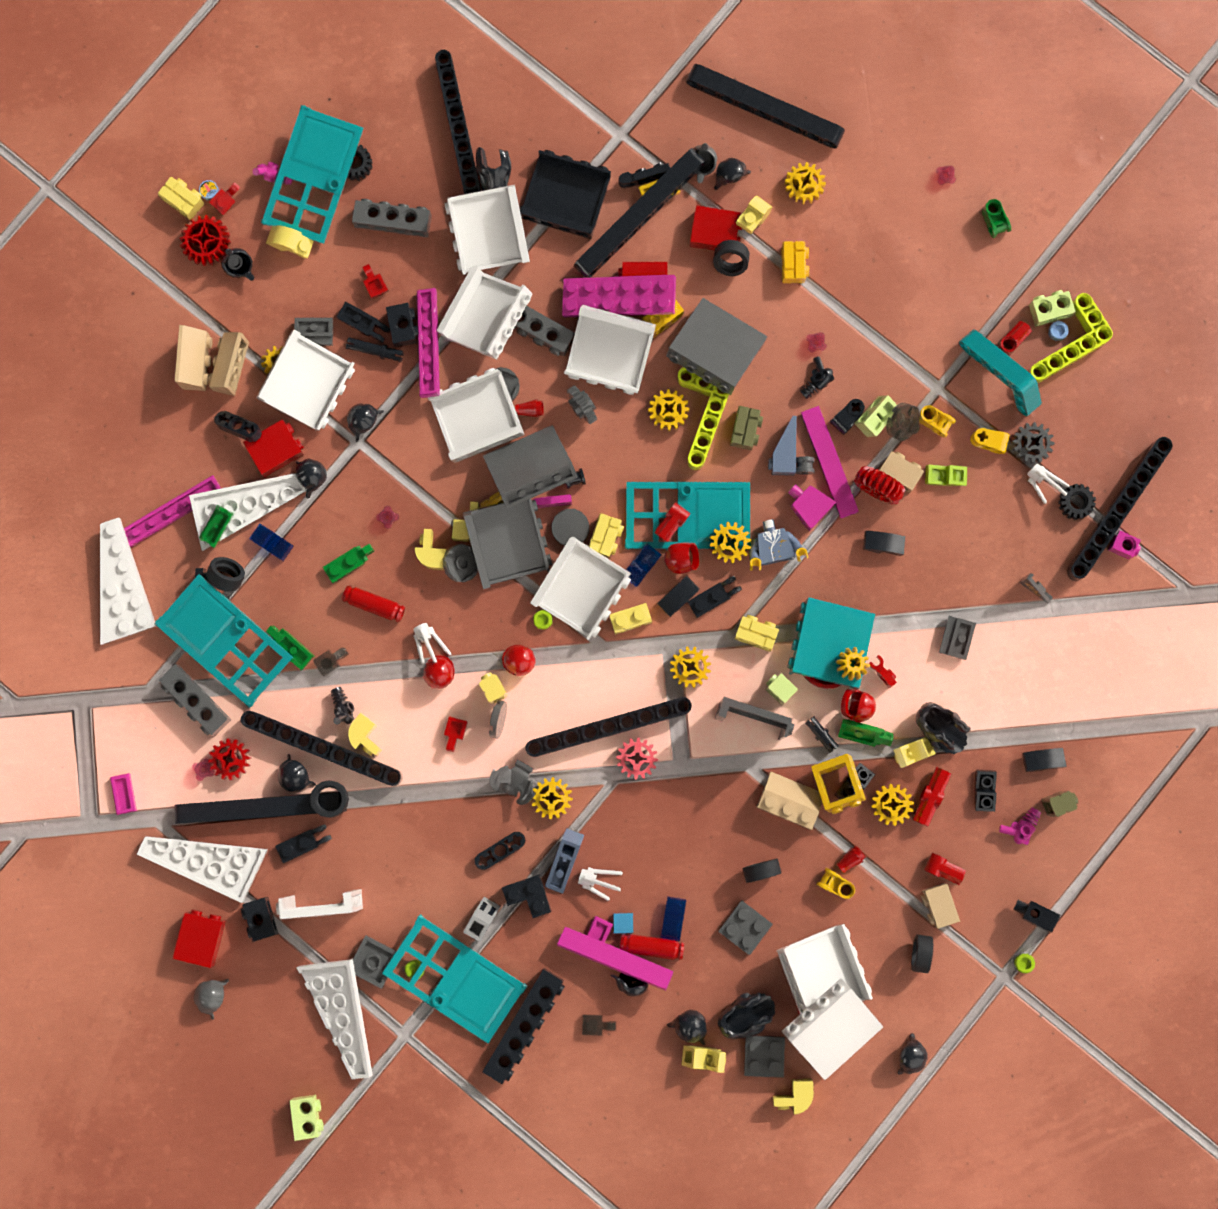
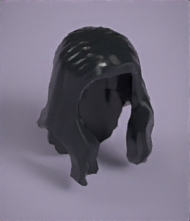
(490, 177)
(942, 727)
(746, 1016)

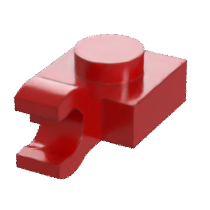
(223, 200)
(374, 284)
(886, 676)
(454, 730)

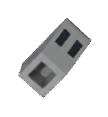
(481, 919)

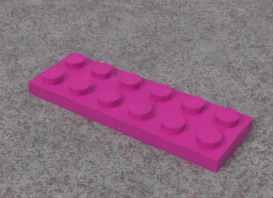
(621, 295)

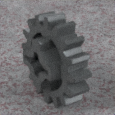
(582, 404)
(1028, 437)

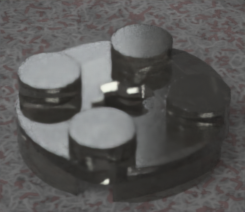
(906, 414)

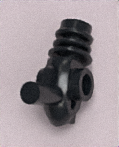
(820, 378)
(343, 709)

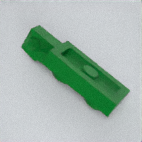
(347, 562)
(300, 653)
(864, 733)

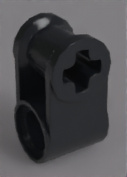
(846, 417)

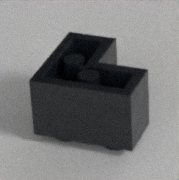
(530, 890)

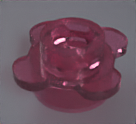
(949, 170)
(816, 337)
(387, 512)
(197, 767)

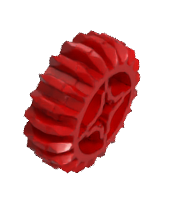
(197, 239)
(879, 485)

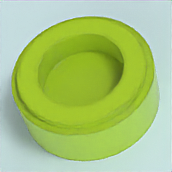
(542, 620)
(1024, 963)
(411, 968)

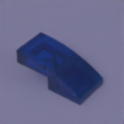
(271, 542)
(643, 564)
(673, 918)

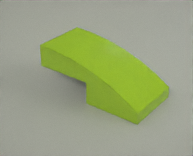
(946, 475)

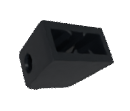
(1046, 918)

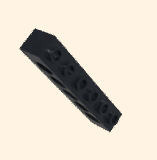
(493, 1067)

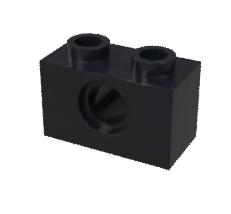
(396, 315)
(263, 908)

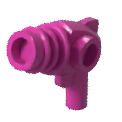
(270, 172)
(1023, 829)

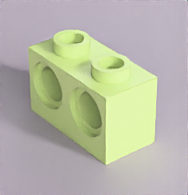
(1053, 312)
(876, 416)
(780, 688)
(300, 1117)

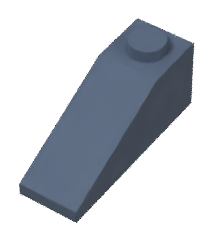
(784, 456)
(564, 860)

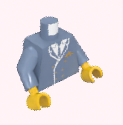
(774, 546)

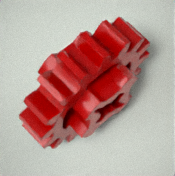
(232, 751)

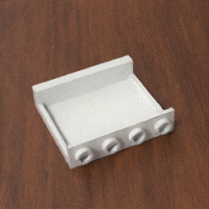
(487, 229)
(484, 313)
(610, 349)
(305, 381)
(476, 415)
(581, 587)
(287, 907)
(820, 962)
(832, 1028)

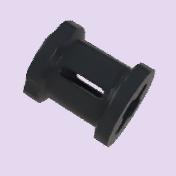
(580, 480)

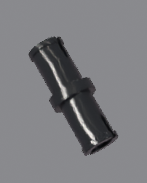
(821, 734)

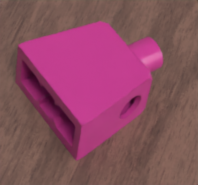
(810, 505)

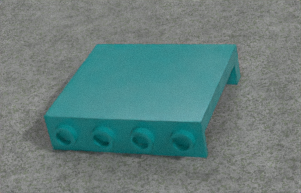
(825, 633)

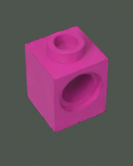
(1116, 545)

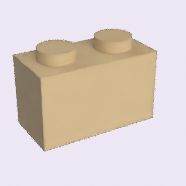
(901, 469)
(940, 906)

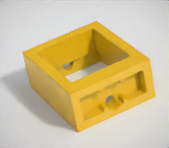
(829, 766)

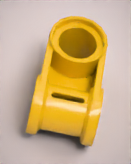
(937, 420)
(993, 440)
(835, 884)

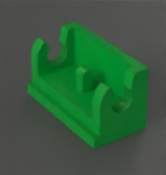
(216, 526)

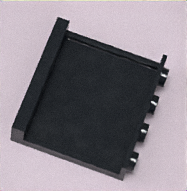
(566, 194)

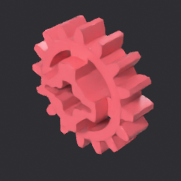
(636, 767)

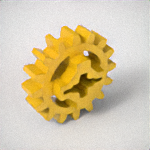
(812, 186)
(663, 404)
(736, 553)
(683, 677)
(551, 807)
(892, 813)

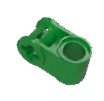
(998, 221)

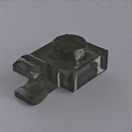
(328, 662)
(594, 1025)

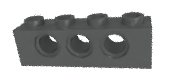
(419, 227)
(564, 336)
(218, 718)

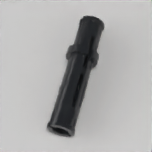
(374, 349)

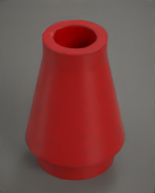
(531, 408)
(851, 859)

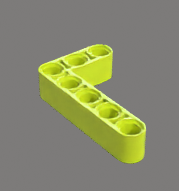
(1076, 346)
(709, 415)

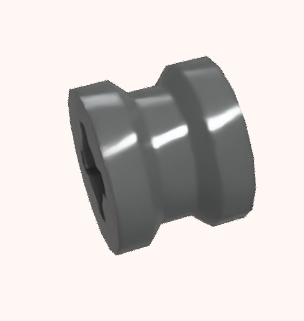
(804, 465)

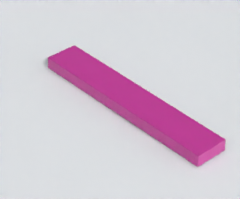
(428, 343)
(829, 462)
(167, 513)
(615, 958)

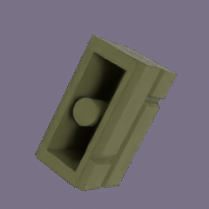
(745, 428)
(1060, 803)

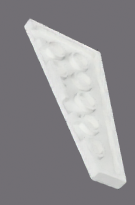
(245, 500)
(122, 594)
(216, 866)
(339, 1006)

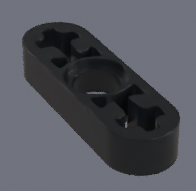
(220, 420)
(485, 853)

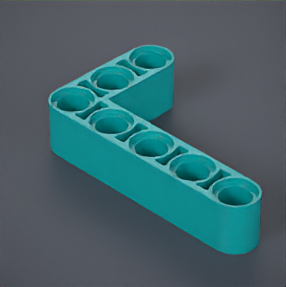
(1007, 370)

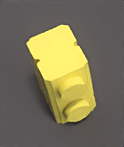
(181, 198)
(605, 535)
(630, 618)
(757, 633)
(492, 688)

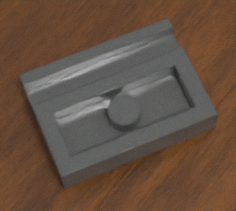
(316, 330)
(957, 637)

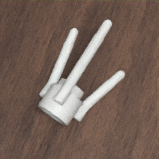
(1039, 474)
(423, 634)
(588, 879)

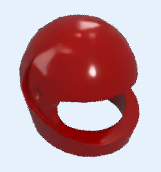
(677, 558)
(518, 660)
(439, 674)
(861, 706)

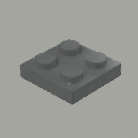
(745, 927)
(372, 960)
(764, 1056)

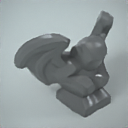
(516, 780)

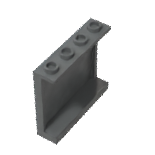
(716, 346)
(530, 466)
(507, 541)
(755, 713)

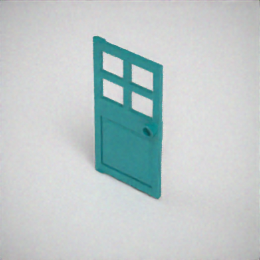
(320, 157)
(709, 507)
(209, 628)
(471, 990)

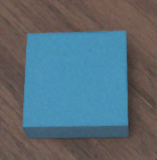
(623, 922)

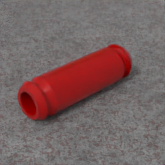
(373, 603)
(652, 947)

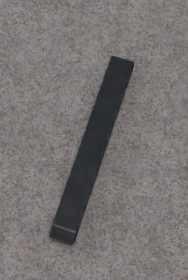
(765, 106)
(457, 122)
(639, 213)
(1127, 504)
(616, 720)
(312, 747)
(253, 808)

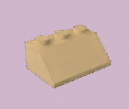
(193, 358)
(228, 363)
(790, 800)

